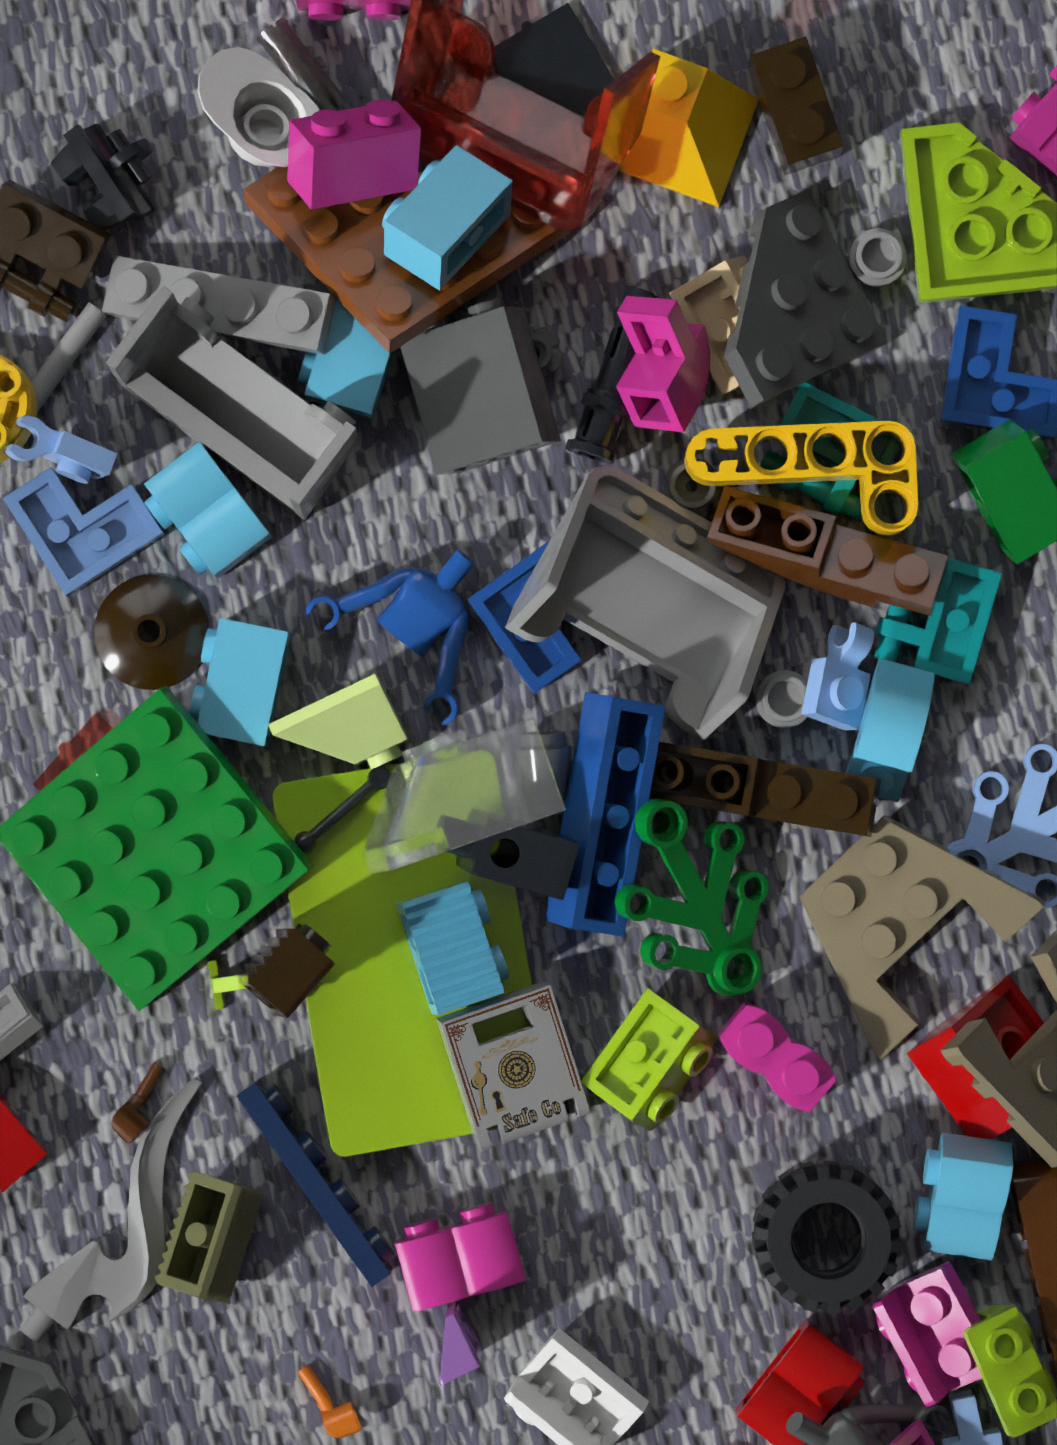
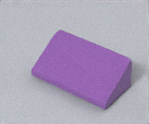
(460, 1345)

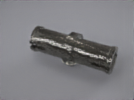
(300, 66)

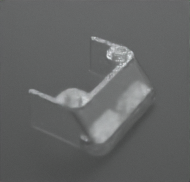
(461, 794)

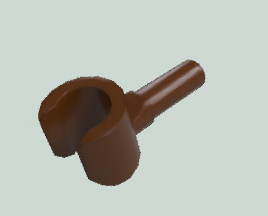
(128, 1120)

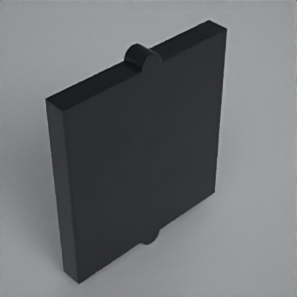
(554, 60)

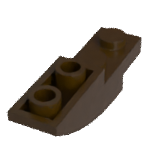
(765, 789)

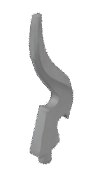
(131, 1277)

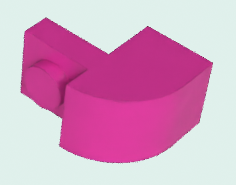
(668, 365)

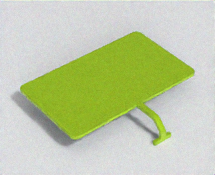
(369, 1017)

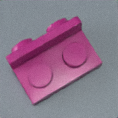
(926, 1327)

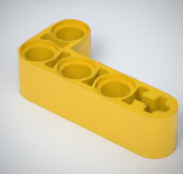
(802, 467)

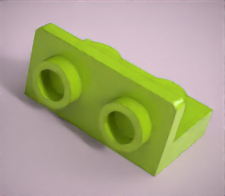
(650, 1061)

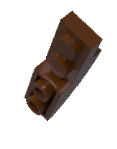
(824, 555)

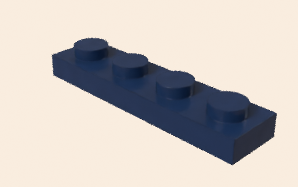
(332, 1200)

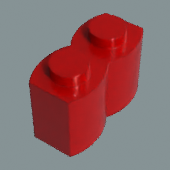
(804, 1377)

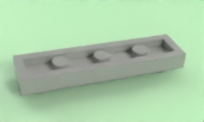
(239, 305)

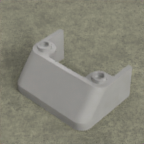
(232, 404)

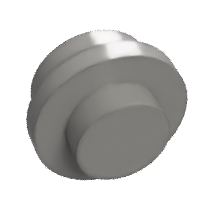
(877, 257)
(782, 698)

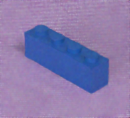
(604, 792)

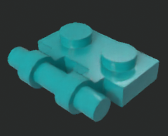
(818, 407)
(955, 629)

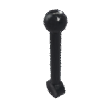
(376, 780)

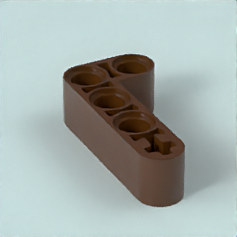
(1035, 1205)

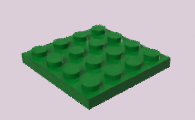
(153, 848)

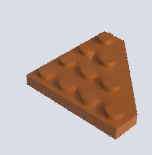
(347, 256)

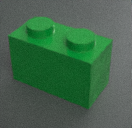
(1011, 488)

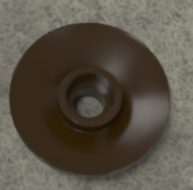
(181, 637)

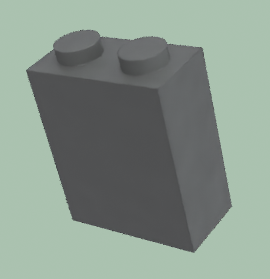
(479, 388)

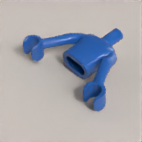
(418, 615)

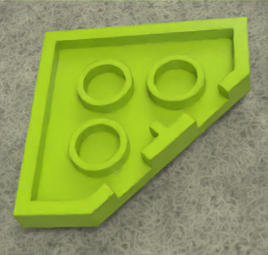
(974, 218)

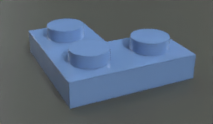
(79, 544)

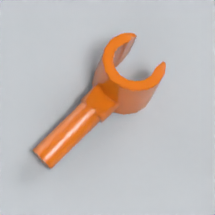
(337, 1420)

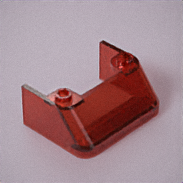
(550, 153)

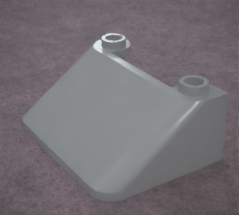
(657, 591)

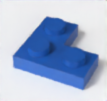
(978, 383)
(534, 661)

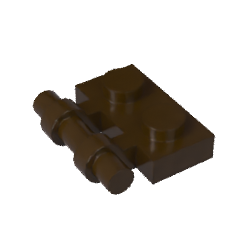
(53, 240)

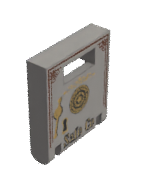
(516, 1077)

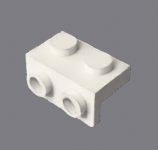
(574, 1395)

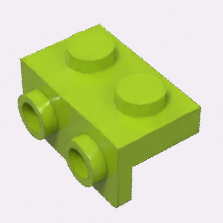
(1011, 1369)

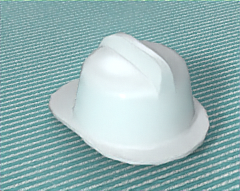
(252, 104)

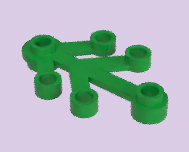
(701, 903)

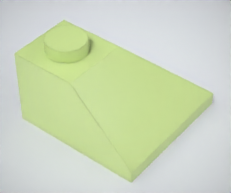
(349, 725)

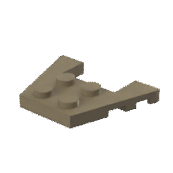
(884, 901)
(1029, 1079)

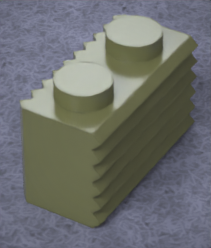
(209, 1237)

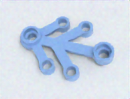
(1027, 832)

